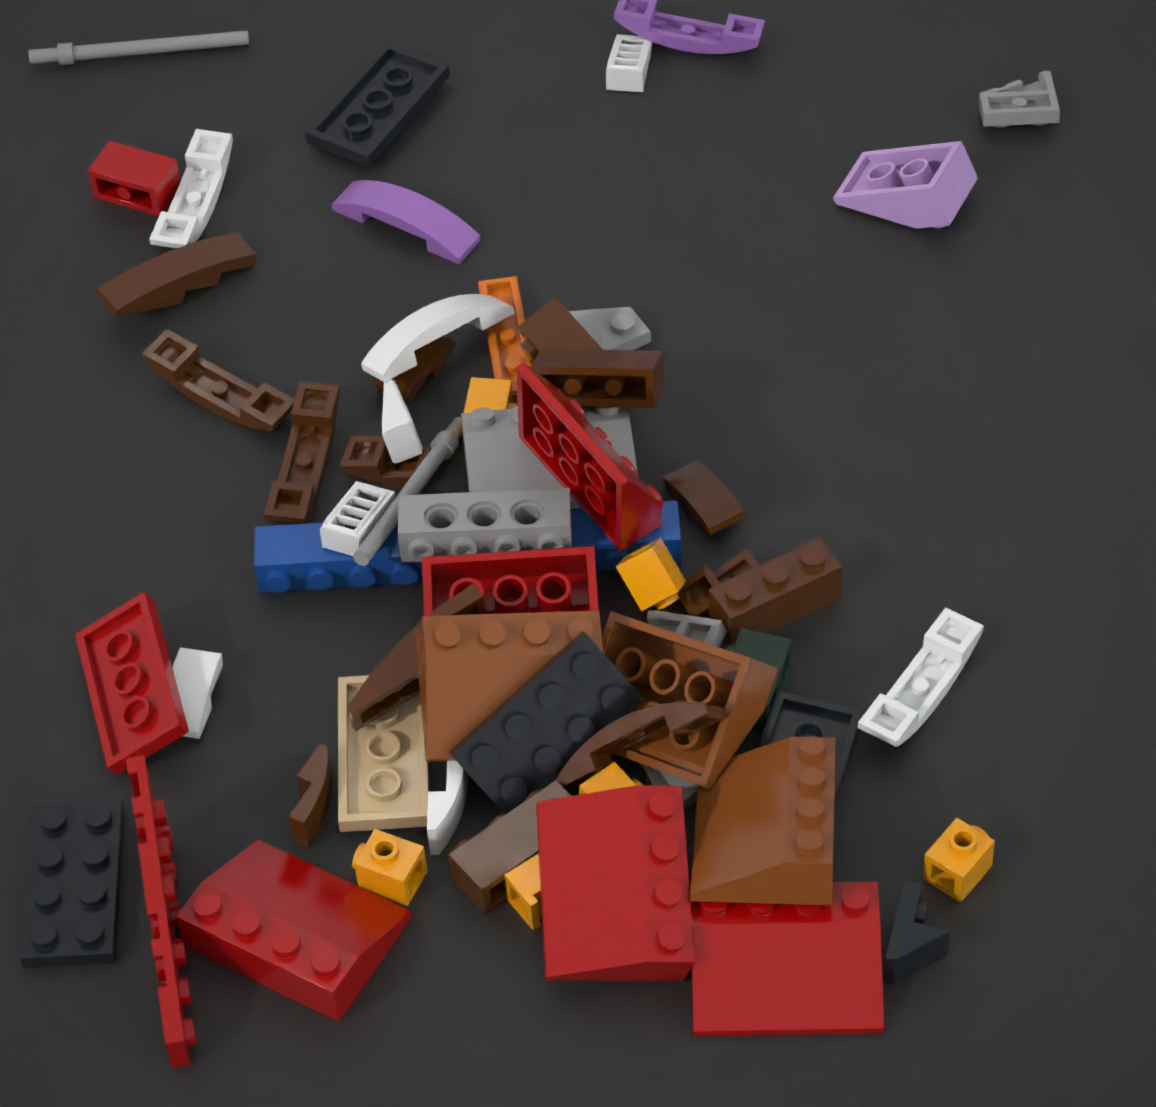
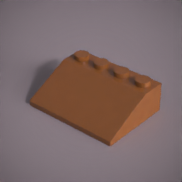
(480, 661)
(682, 669)
(768, 826)

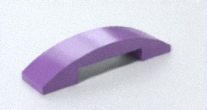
(689, 34)
(412, 212)

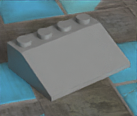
(503, 462)

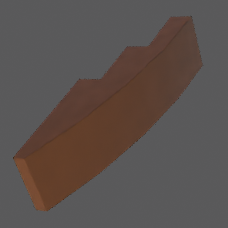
(166, 277)
(397, 674)

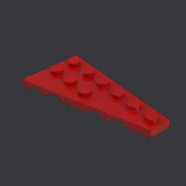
(162, 906)

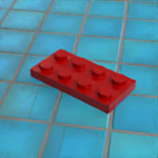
(131, 682)

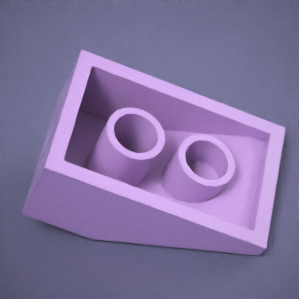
(910, 184)

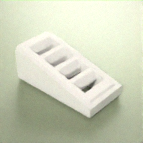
(628, 63)
(398, 426)
(345, 540)

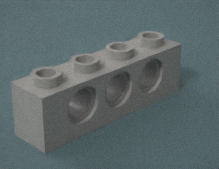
(483, 522)

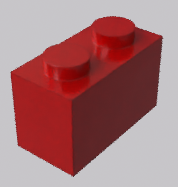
(134, 178)

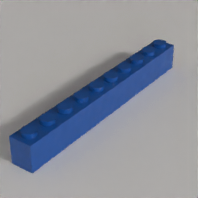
(294, 556)

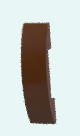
(214, 388)
(306, 453)
(632, 728)

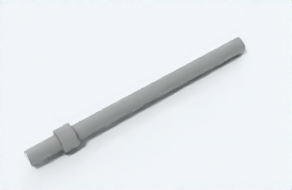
(67, 53)
(442, 449)

